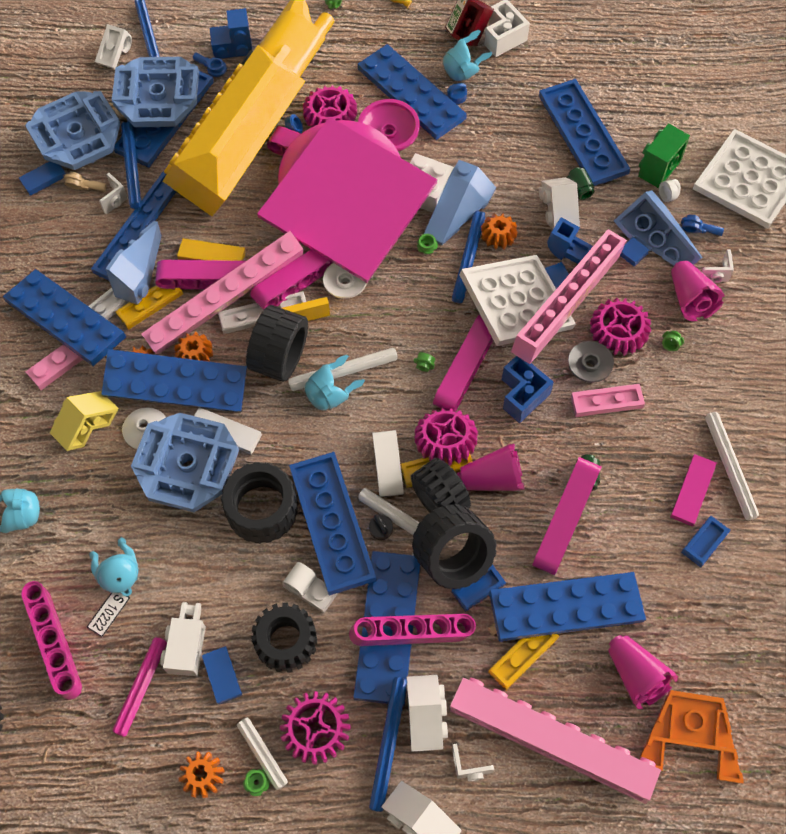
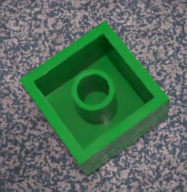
(663, 155)

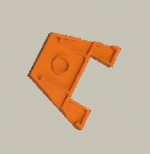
(698, 723)

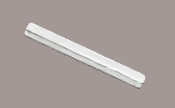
(349, 367)
(732, 466)

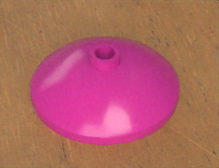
(394, 118)

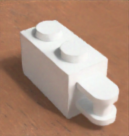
(184, 642)

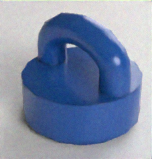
(457, 93)
(293, 123)

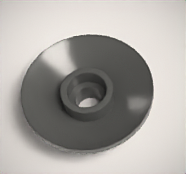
(591, 353)

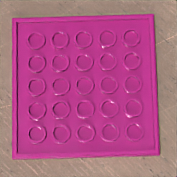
(347, 199)

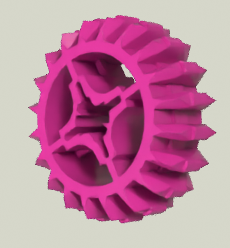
(329, 103)
(617, 333)
(443, 430)
(304, 723)

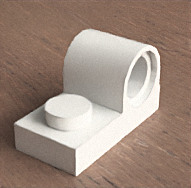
(113, 43)
(305, 585)

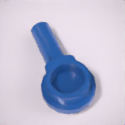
(215, 66)
(694, 225)

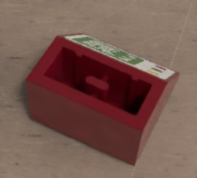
(468, 17)

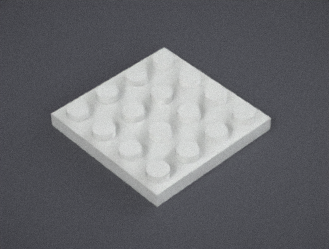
(746, 178)
(509, 295)

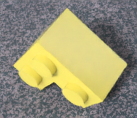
(80, 416)

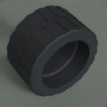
(276, 343)
(252, 477)
(470, 562)

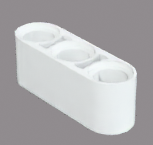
(387, 463)

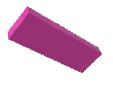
(693, 490)

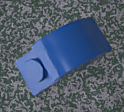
(564, 242)

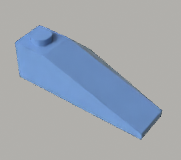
(463, 194)
(657, 229)
(133, 268)

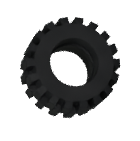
(439, 485)
(278, 618)

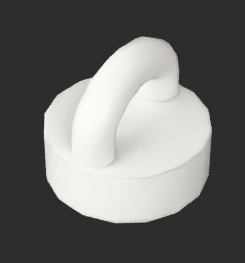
(669, 190)

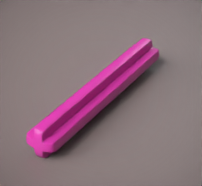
(139, 687)

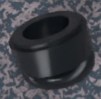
(380, 527)

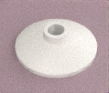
(333, 280)
(131, 427)

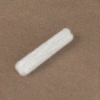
(387, 509)
(262, 753)

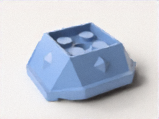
(155, 90)
(75, 129)
(171, 444)

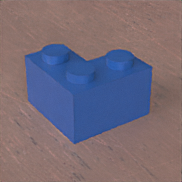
(234, 38)
(528, 385)

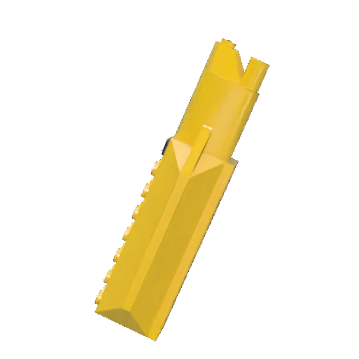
(246, 109)

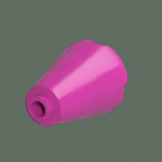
(695, 292)
(494, 471)
(640, 671)

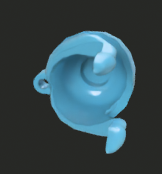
(458, 58)
(321, 387)
(21, 509)
(114, 567)

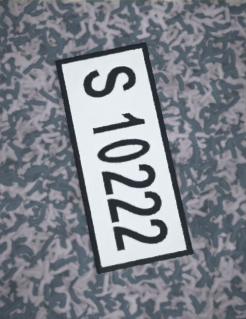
(107, 613)

